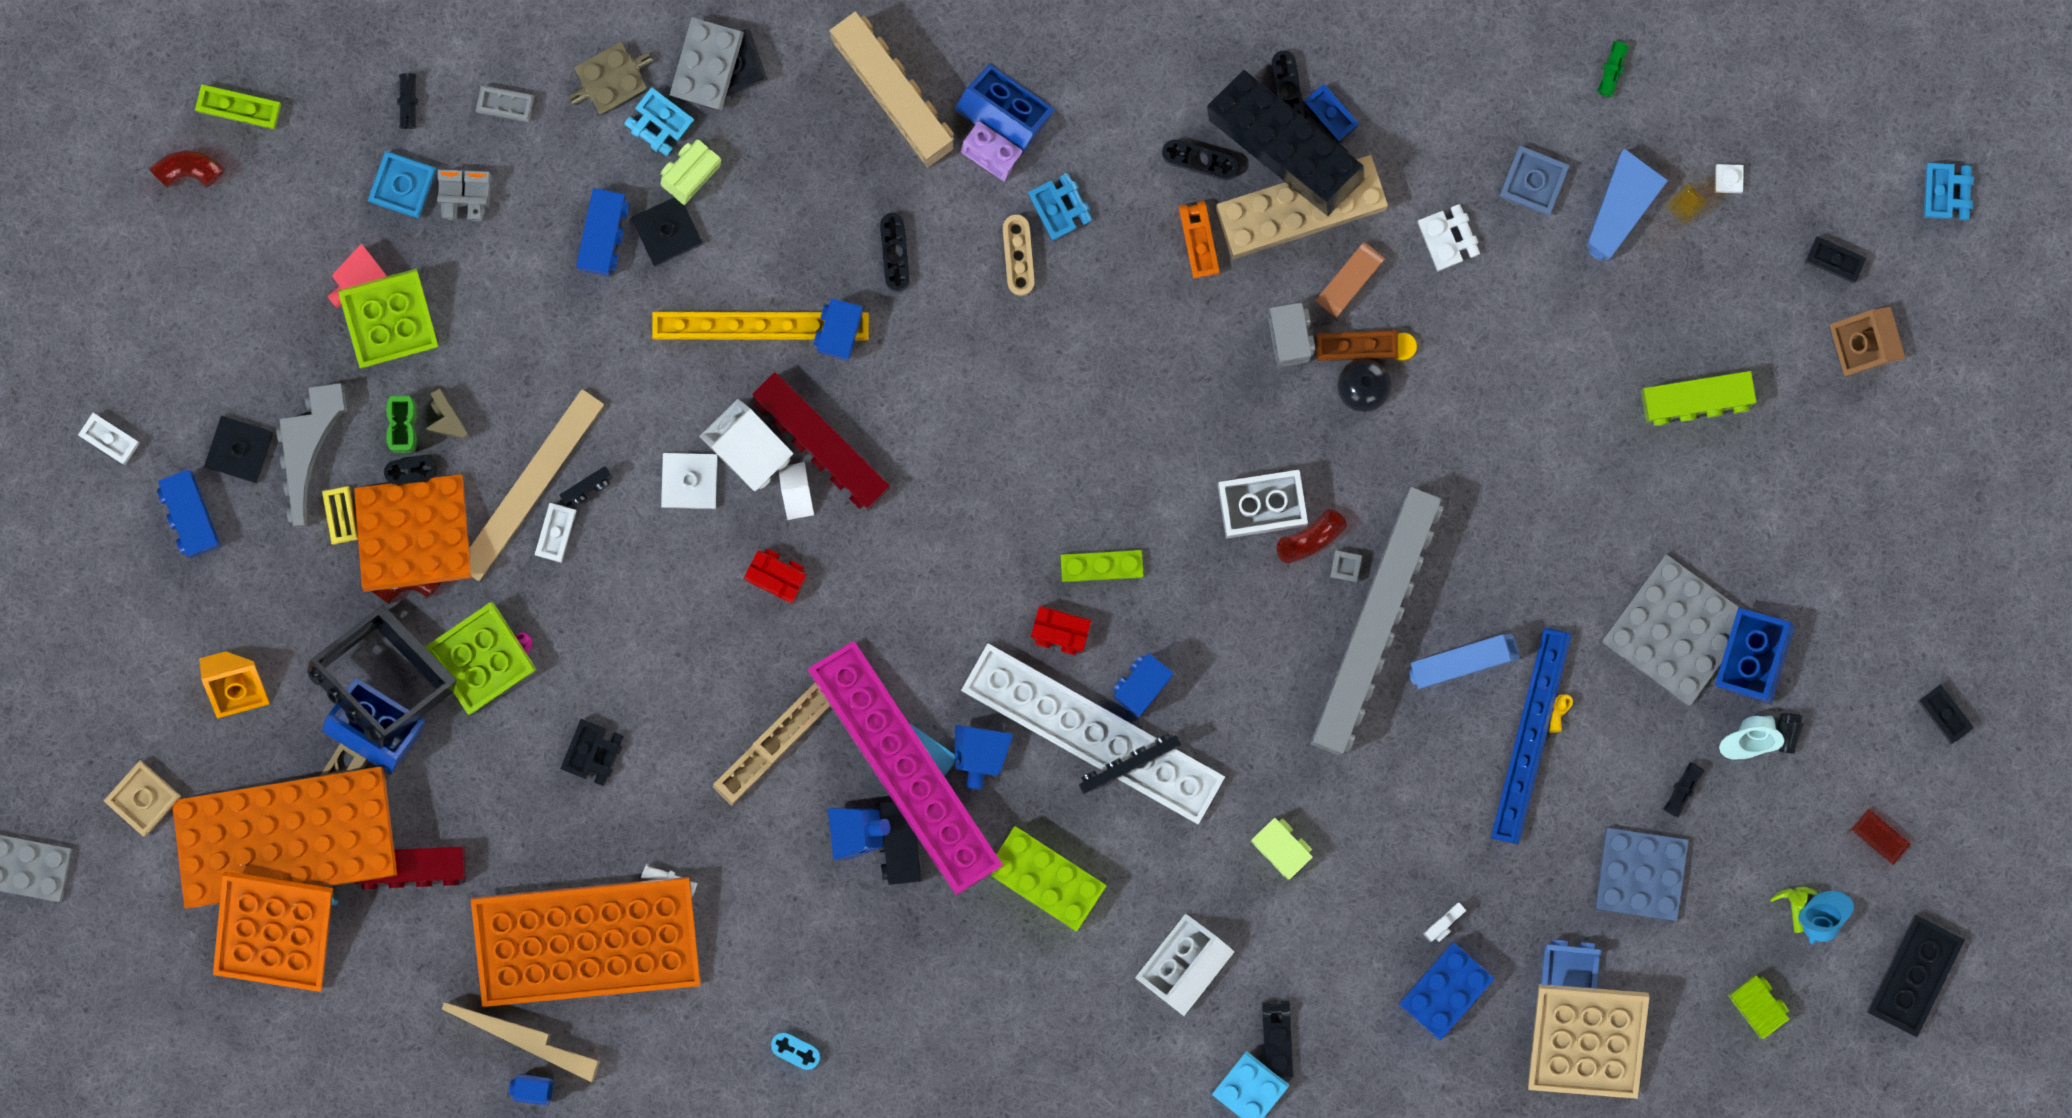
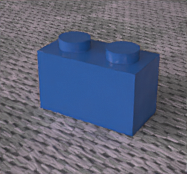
(839, 329)

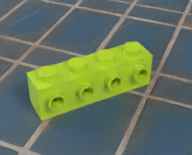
(1698, 397)

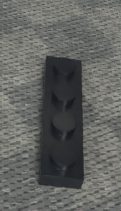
(1118, 768)

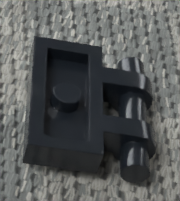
(583, 750)

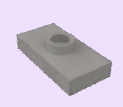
(505, 104)

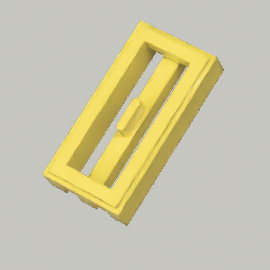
(345, 537)

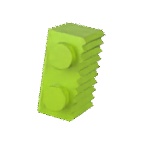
(1759, 1006)

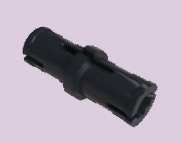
(407, 101)
(1683, 789)

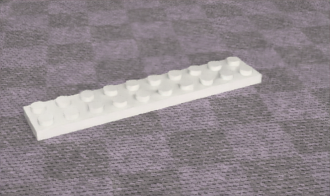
(1089, 732)

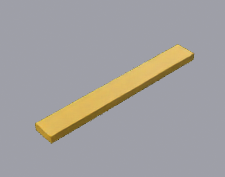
(743, 325)

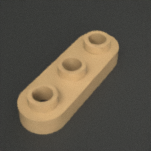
(1018, 243)

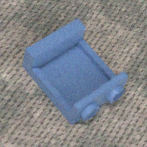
(1570, 965)

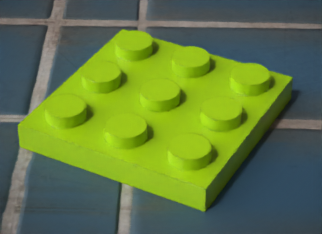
(388, 318)
(482, 657)

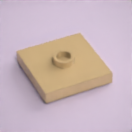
(142, 798)

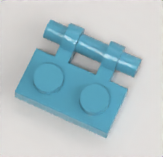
(663, 114)

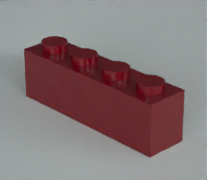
(423, 867)

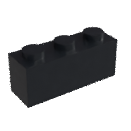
(899, 847)

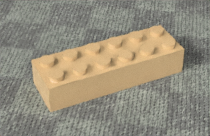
(891, 89)
(1284, 215)

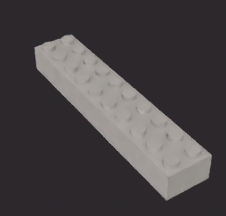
(1376, 620)

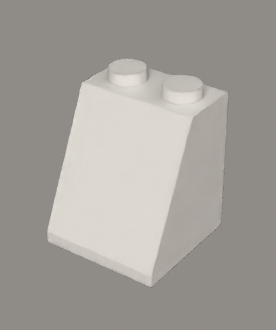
(747, 445)

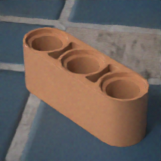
(1350, 280)

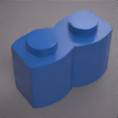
(531, 1089)

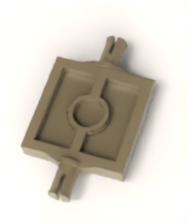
(610, 78)

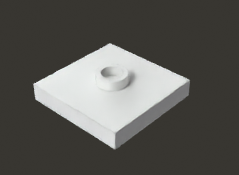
(689, 481)

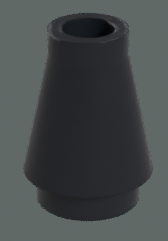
(1790, 727)

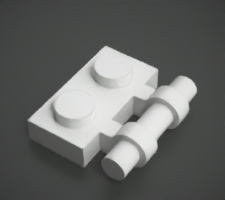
(1440, 240)

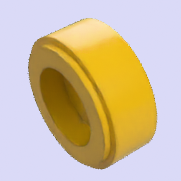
(1406, 346)

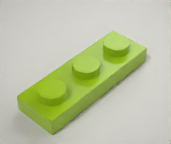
(238, 107)
(1101, 566)

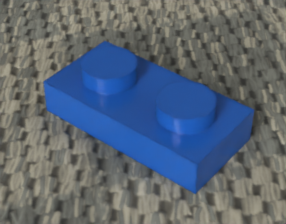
(1331, 113)

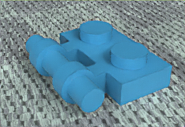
(1939, 191)
(1052, 209)

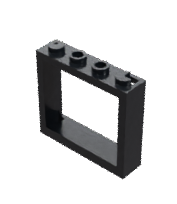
(409, 647)

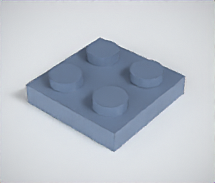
(1534, 181)

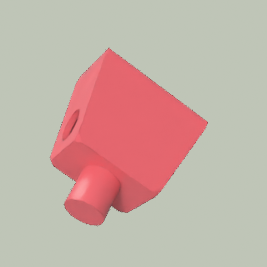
(356, 269)

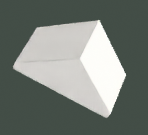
(796, 491)

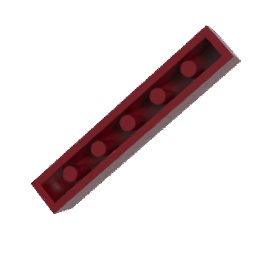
(821, 441)

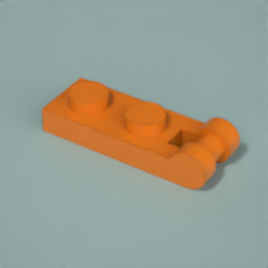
(1199, 240)

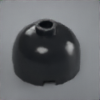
(1364, 385)

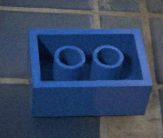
(385, 713)
(1446, 991)

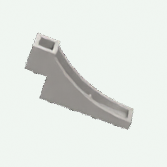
(302, 441)

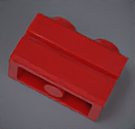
(776, 576)
(1060, 630)

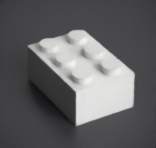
(1262, 504)

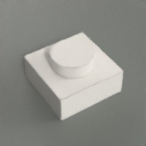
(1728, 178)

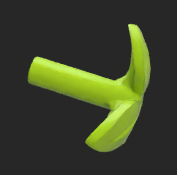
(1798, 901)

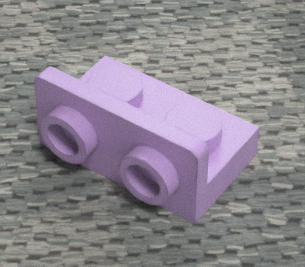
(991, 151)

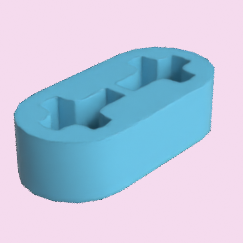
(798, 1045)

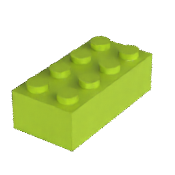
(1047, 879)

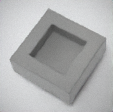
(1345, 566)

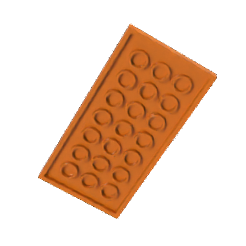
(292, 831)
(585, 941)

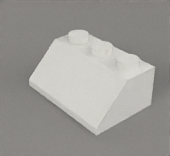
(1184, 964)

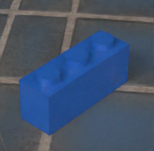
(602, 232)
(188, 514)

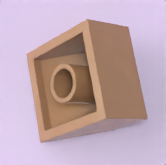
(1867, 341)

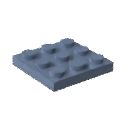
(1641, 874)

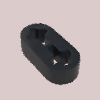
(409, 464)

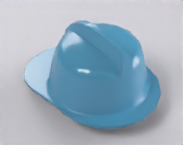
(1825, 915)

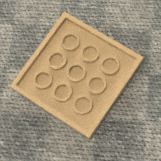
(1588, 1041)

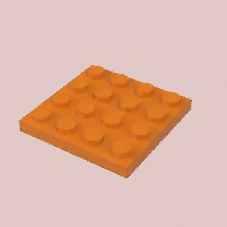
(412, 533)
(272, 931)

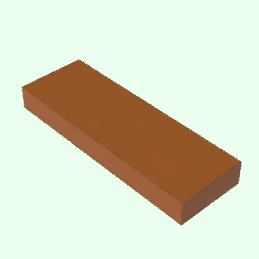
(1357, 345)

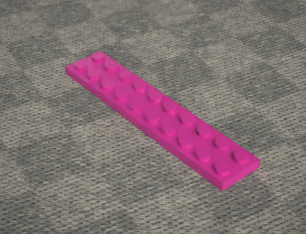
(905, 768)

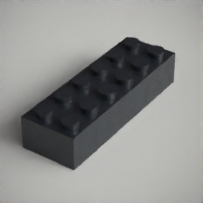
(1285, 142)

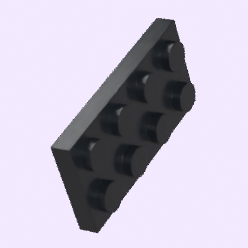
(1915, 975)

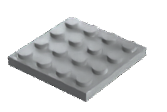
(1674, 630)

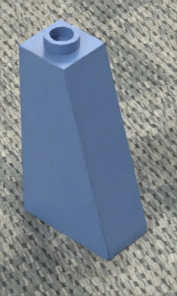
(1624, 202)
(1464, 661)

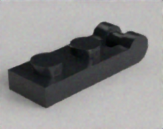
(1277, 1039)

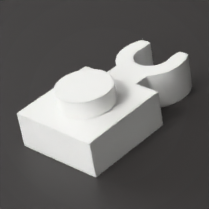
(1440, 927)

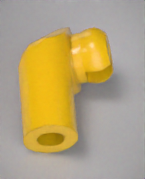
(1561, 706)

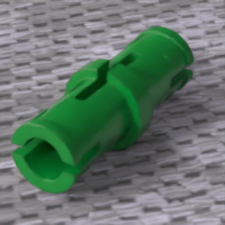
(1613, 69)

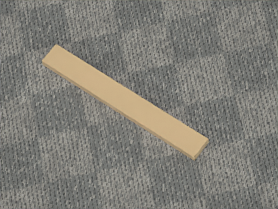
(533, 482)

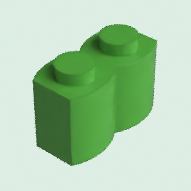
(402, 418)

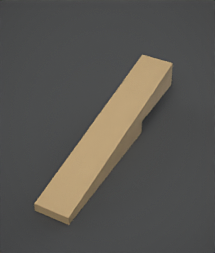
(772, 745)
(529, 1040)

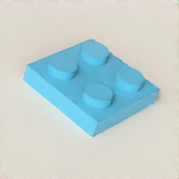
(1250, 1088)

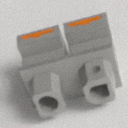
(452, 195)

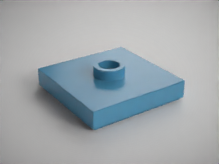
(402, 185)

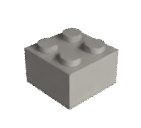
(1289, 334)

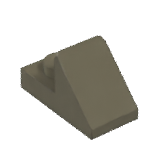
(450, 424)

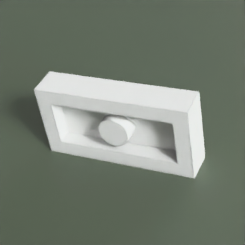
(109, 438)
(555, 532)

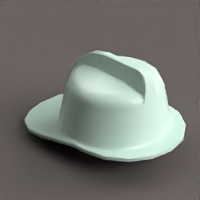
(1753, 738)

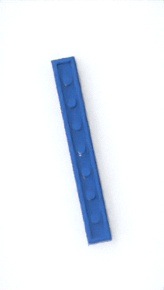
(1531, 736)

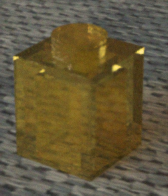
(1686, 204)

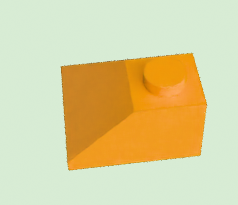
(232, 683)

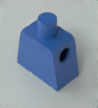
(980, 753)
(856, 831)

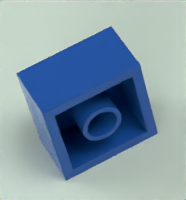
(1142, 685)

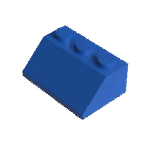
(1004, 107)
(1755, 655)

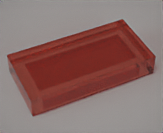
(1880, 836)

